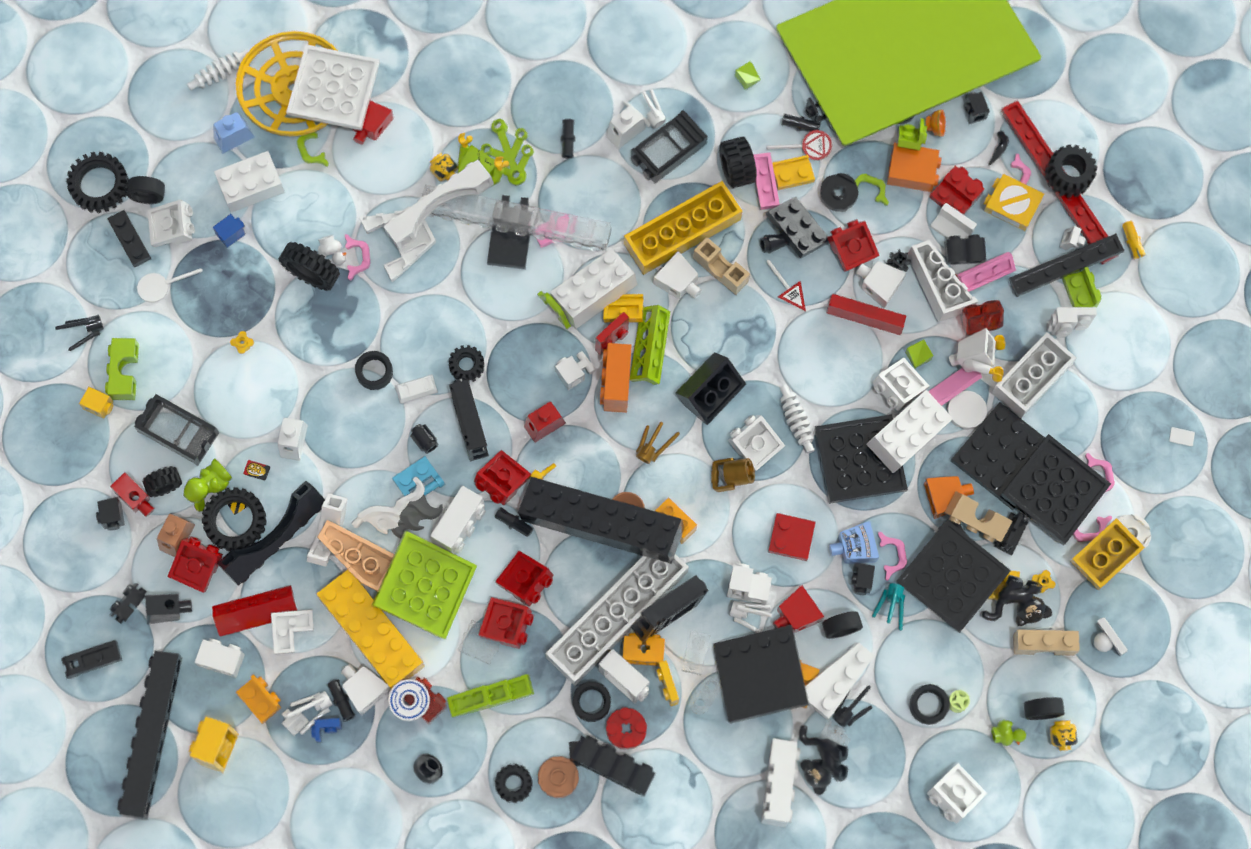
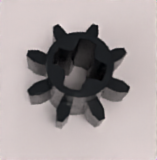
(902, 257)

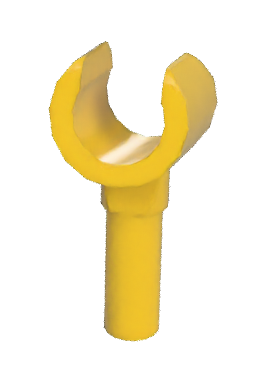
(536, 474)

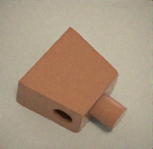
(172, 533)

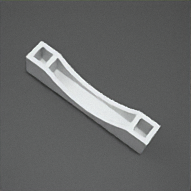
(470, 181)

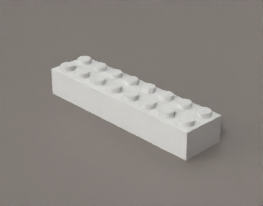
(613, 616)

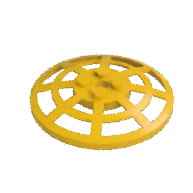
(279, 82)

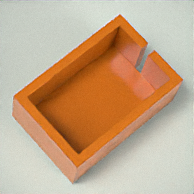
(615, 377)

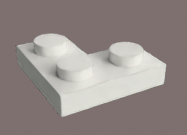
(285, 624)

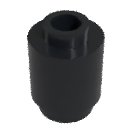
(424, 438)

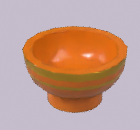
(936, 123)

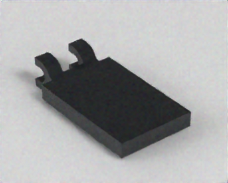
(508, 248)

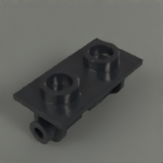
(1013, 534)
(131, 595)

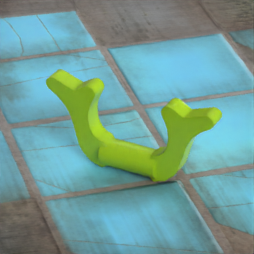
(303, 151)
(877, 182)
(548, 299)

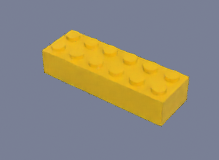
(682, 227)
(370, 629)

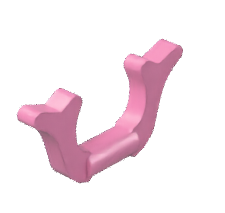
(1020, 165)
(353, 270)
(1105, 465)
(1090, 536)
(901, 554)

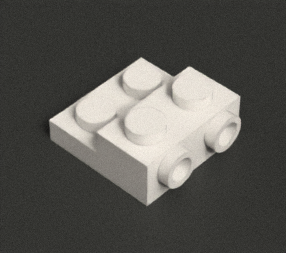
(170, 223)
(1068, 318)
(900, 384)
(756, 441)
(956, 794)

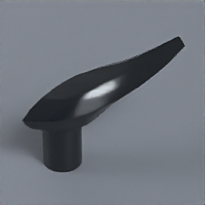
(1000, 149)

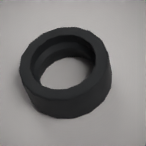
(145, 190)
(369, 356)
(842, 625)
(591, 686)
(1044, 708)
(929, 720)

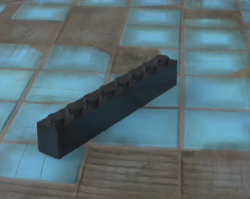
(150, 735)

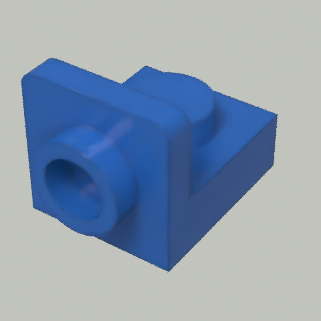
(327, 725)

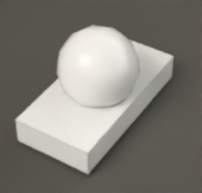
(1108, 639)

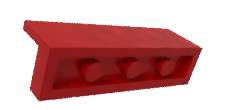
(866, 314)
(252, 610)

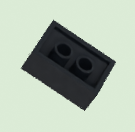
(711, 387)

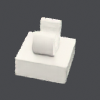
(1072, 239)
(294, 723)

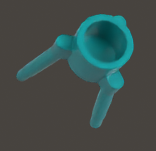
(894, 595)

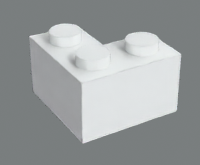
(749, 586)

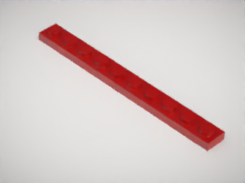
(1041, 154)

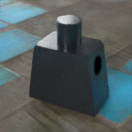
(157, 608)

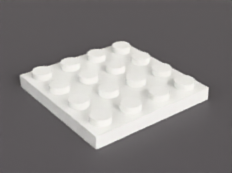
(333, 87)

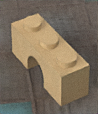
(711, 259)
(963, 510)
(1035, 641)

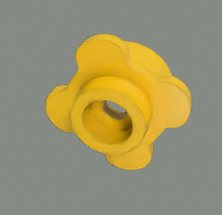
(242, 348)
(1045, 575)

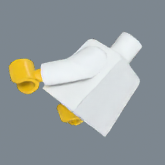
(978, 354)

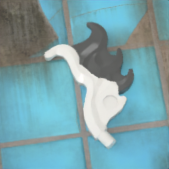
(403, 515)

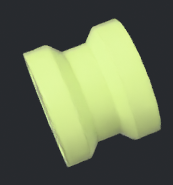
(961, 698)

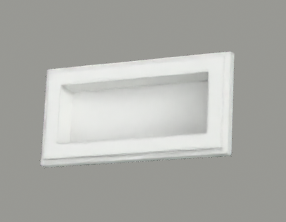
(416, 389)

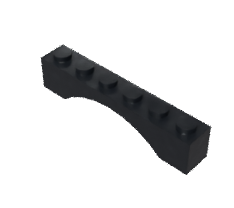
(244, 561)

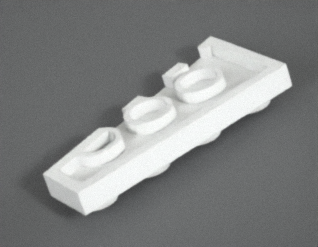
(835, 682)

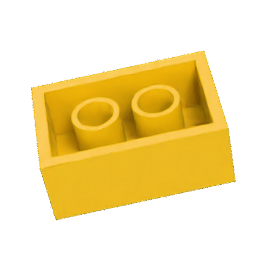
(1107, 554)
(213, 744)

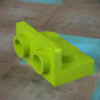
(912, 137)
(1082, 289)

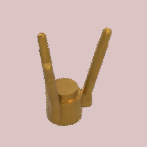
(646, 452)

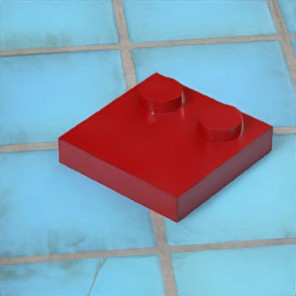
(616, 330)
(791, 537)

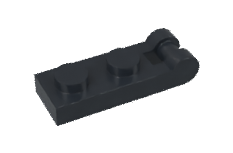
(92, 659)

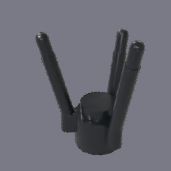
(92, 324)
(843, 715)

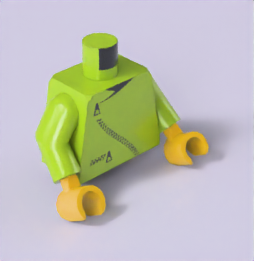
(470, 154)

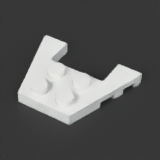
(410, 253)

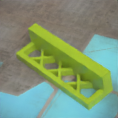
(654, 343)

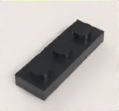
(129, 238)

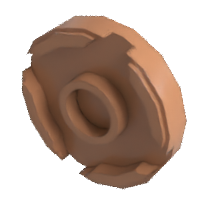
(558, 777)

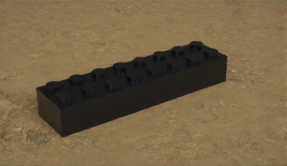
(601, 520)

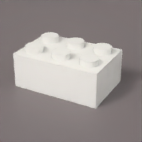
(249, 181)
(459, 521)

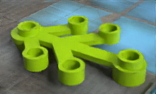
(510, 153)

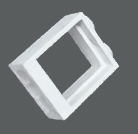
(624, 677)

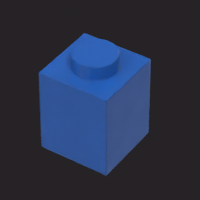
(229, 230)

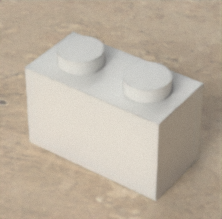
(219, 657)

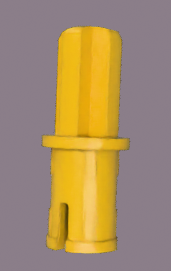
(1133, 239)

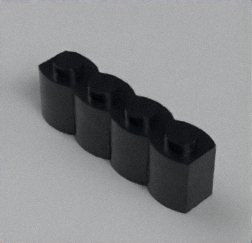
(613, 766)

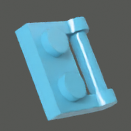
(422, 470)

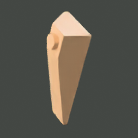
(357, 554)

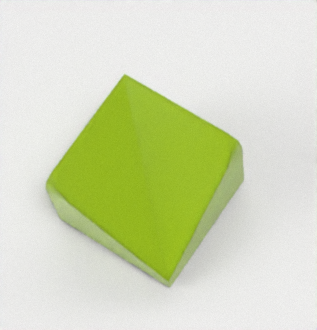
(747, 75)
(919, 353)

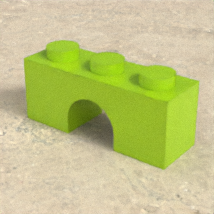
(121, 352)

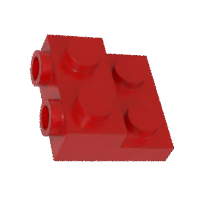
(958, 190)
(853, 244)
(501, 478)
(195, 564)
(525, 578)
(506, 623)

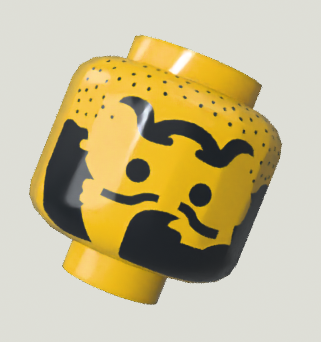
(443, 166)
(1063, 735)

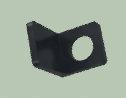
(812, 111)

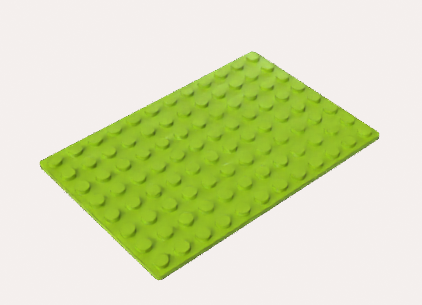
(901, 57)

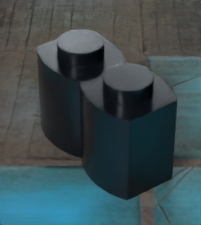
(965, 251)

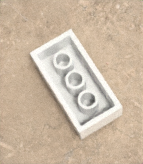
(594, 288)
(1034, 375)
(909, 431)

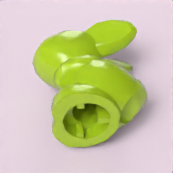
(211, 480)

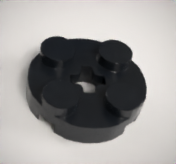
(838, 181)

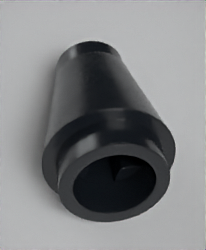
(773, 242)

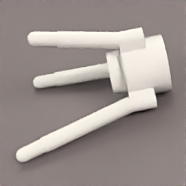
(655, 116)
(741, 609)
(320, 701)

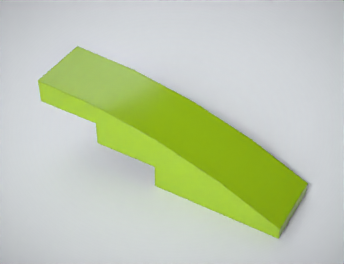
(490, 696)

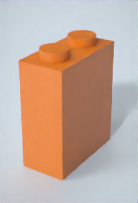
(914, 168)

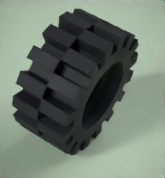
(466, 352)
(162, 481)
(504, 774)

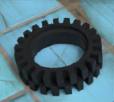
(87, 164)
(309, 266)
(227, 497)

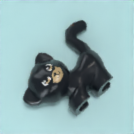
(1029, 608)
(820, 771)

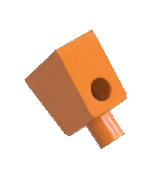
(941, 490)

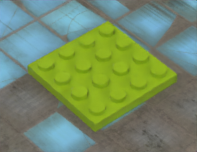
(424, 585)

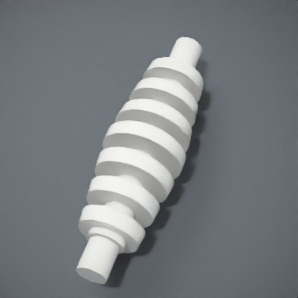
(218, 70)
(797, 419)

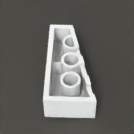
(941, 286)
(779, 783)

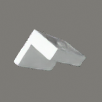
(953, 223)

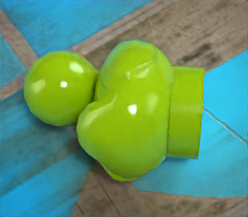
(1003, 733)

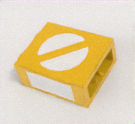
(1013, 201)

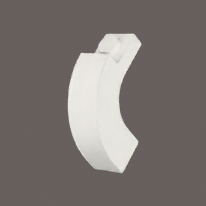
(333, 510)

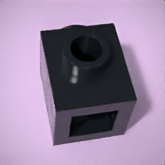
(110, 514)

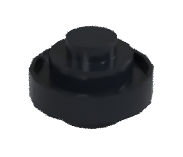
(428, 768)

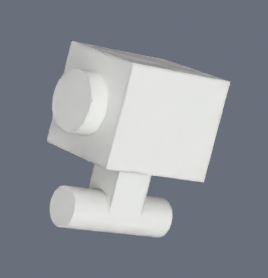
(572, 372)

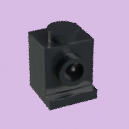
(976, 107)
(862, 578)

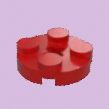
(638, 728)

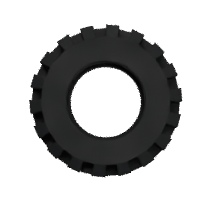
(1079, 160)
(738, 162)

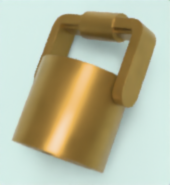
(735, 473)

